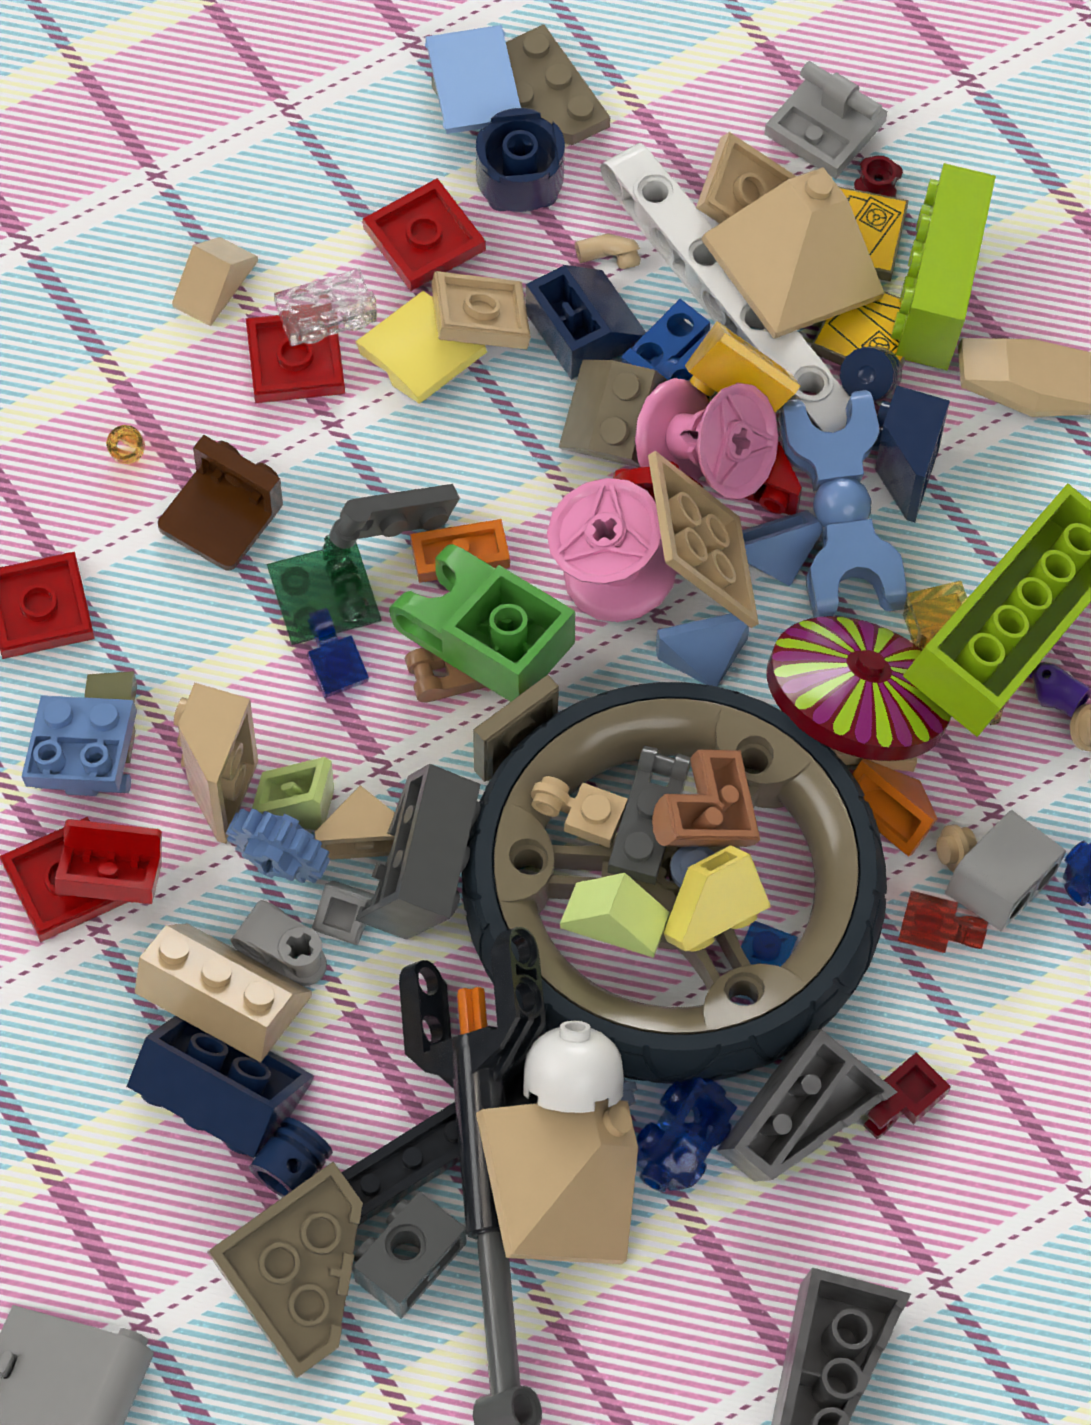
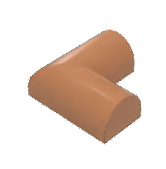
(717, 814)

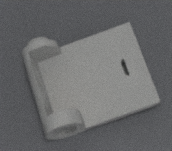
(67, 1371)

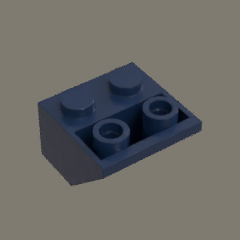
(581, 316)

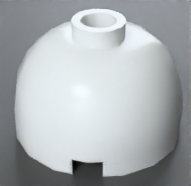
(573, 1069)

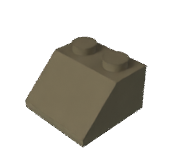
(607, 409)

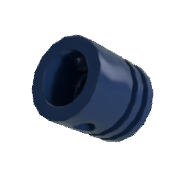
(871, 370)
(290, 1157)

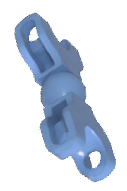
(842, 505)

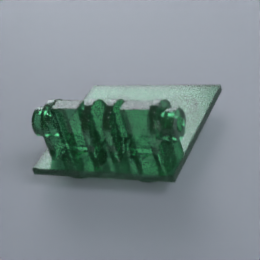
(321, 580)

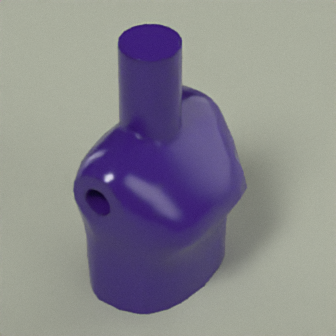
(1058, 688)

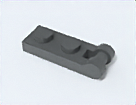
(393, 514)
(635, 846)

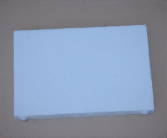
(472, 77)

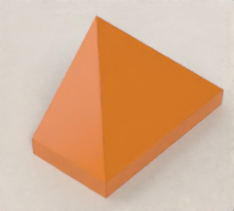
(897, 804)

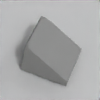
(339, 911)

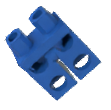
(670, 342)

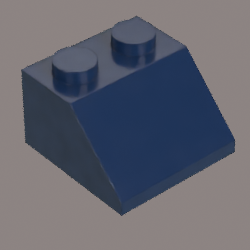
(909, 445)

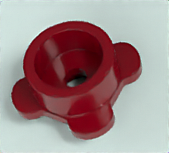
(882, 168)

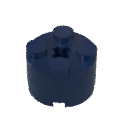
(520, 161)

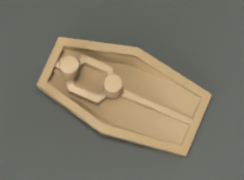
(1027, 375)

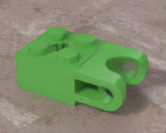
(487, 623)

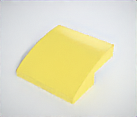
(412, 354)

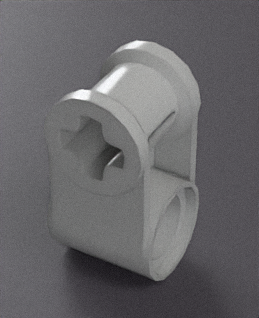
(277, 939)

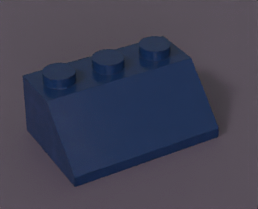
(217, 1085)

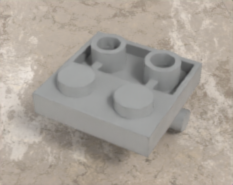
(826, 120)

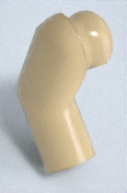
(609, 245)

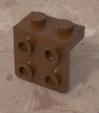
(222, 504)

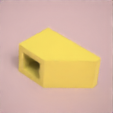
(715, 897)

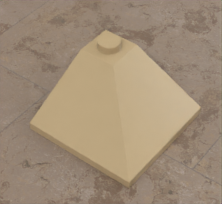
(797, 254)
(702, 539)
(562, 1180)

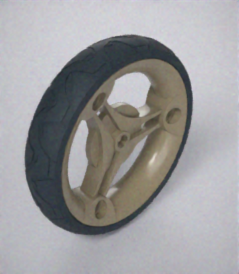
(795, 774)

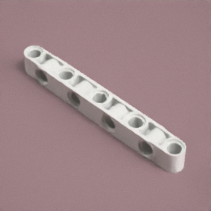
(676, 232)

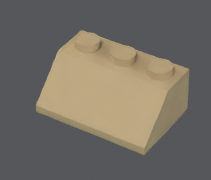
(217, 752)
(218, 989)

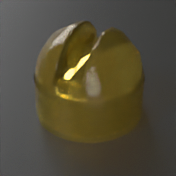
(129, 436)

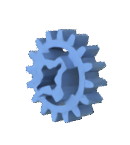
(278, 845)

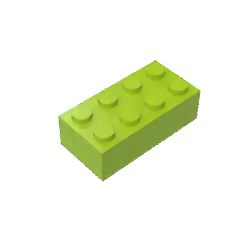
(942, 265)

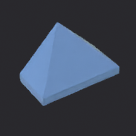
(782, 544)
(703, 647)

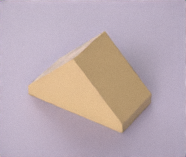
(212, 278)
(357, 828)

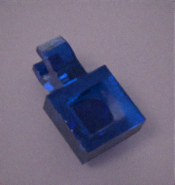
(336, 661)
(767, 945)

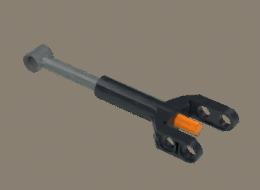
(475, 1070)

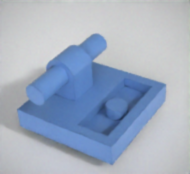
(80, 745)

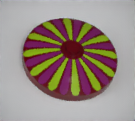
(849, 690)

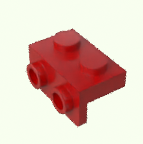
(109, 861)

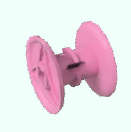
(724, 439)
(610, 550)

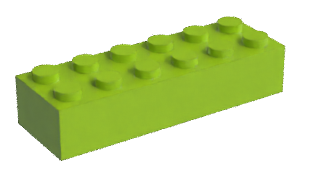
(1011, 617)

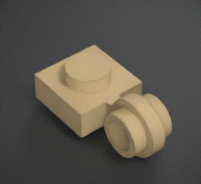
(591, 815)

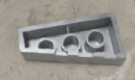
(834, 1347)

